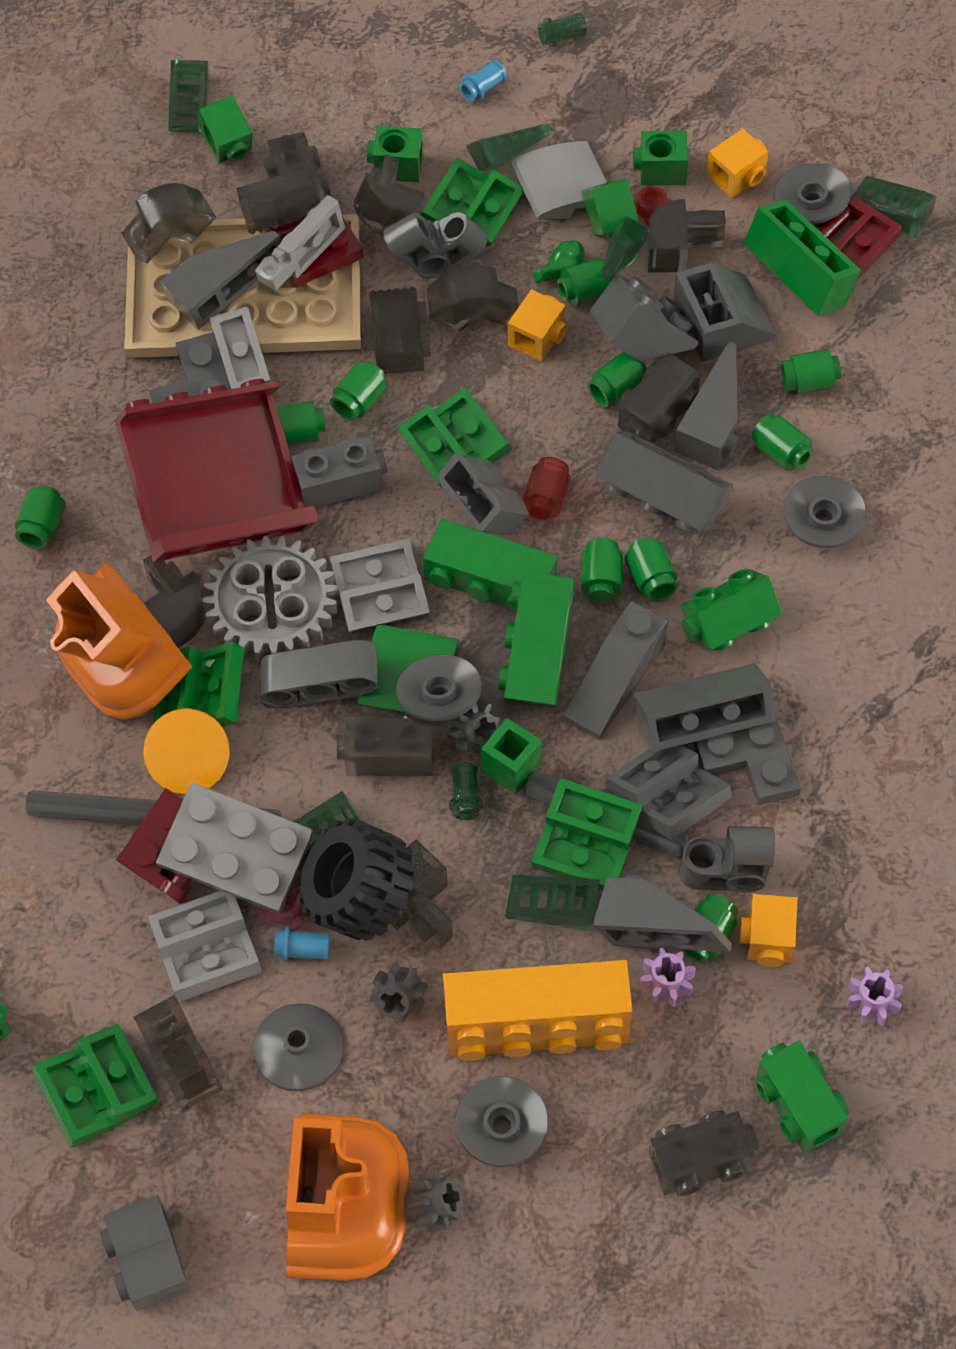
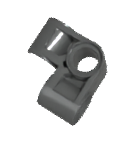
(435, 246)
(735, 862)

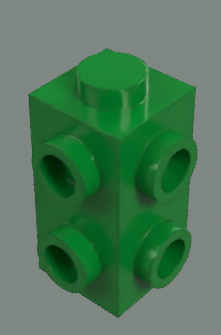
(730, 610)
(800, 1094)

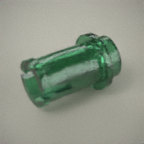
(561, 29)
(465, 798)

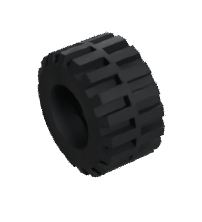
(356, 879)

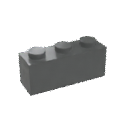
(663, 482)
(704, 707)

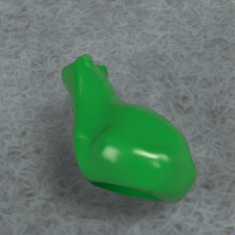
(563, 256)

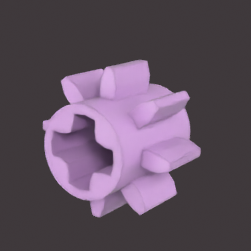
(658, 983)
(877, 983)

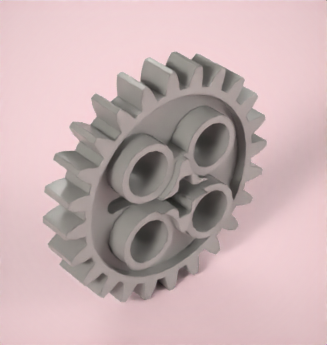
(309, 594)

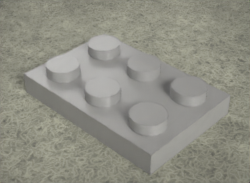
(235, 848)

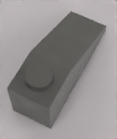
(216, 277)
(711, 421)
(617, 669)
(645, 916)

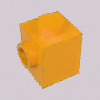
(737, 163)
(537, 325)
(770, 930)

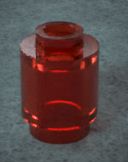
(546, 488)

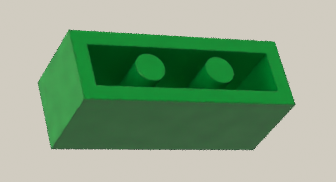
(802, 257)
(481, 562)
(537, 639)

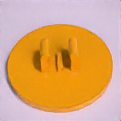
(186, 749)

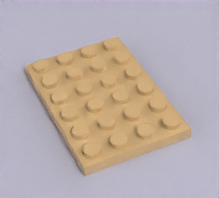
(291, 319)

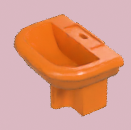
(113, 644)
(356, 1202)

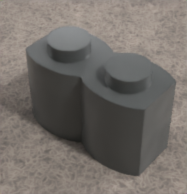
(483, 494)
(145, 1254)

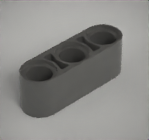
(319, 674)

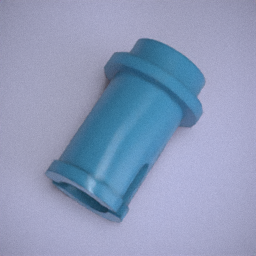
(475, 85)
(301, 944)

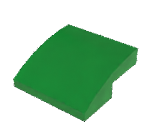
(479, 196)
(453, 428)
(396, 652)
(209, 685)
(586, 833)
(94, 1085)

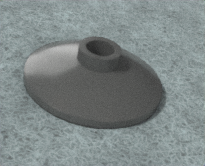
(815, 191)
(827, 498)
(439, 687)
(300, 1066)
(504, 1100)

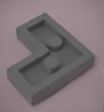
(201, 367)
(758, 750)

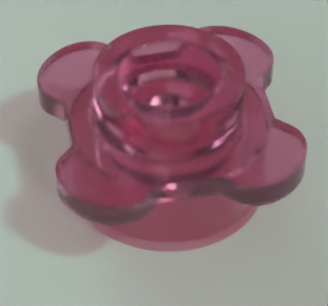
(287, 917)

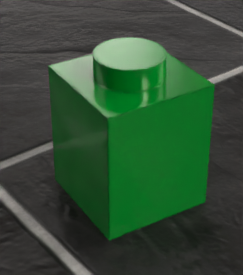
(608, 205)
(511, 755)

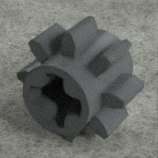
(473, 727)
(398, 992)
(433, 1201)

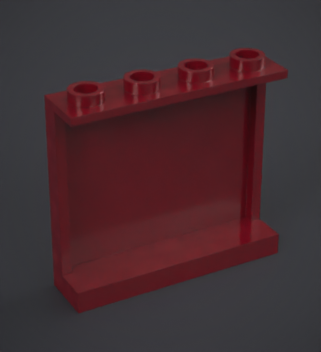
(211, 470)

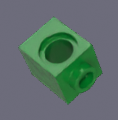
(225, 129)
(399, 143)
(662, 158)

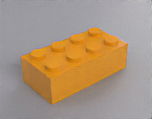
(538, 1009)

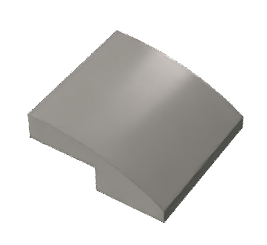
(556, 176)
(379, 585)
(204, 945)

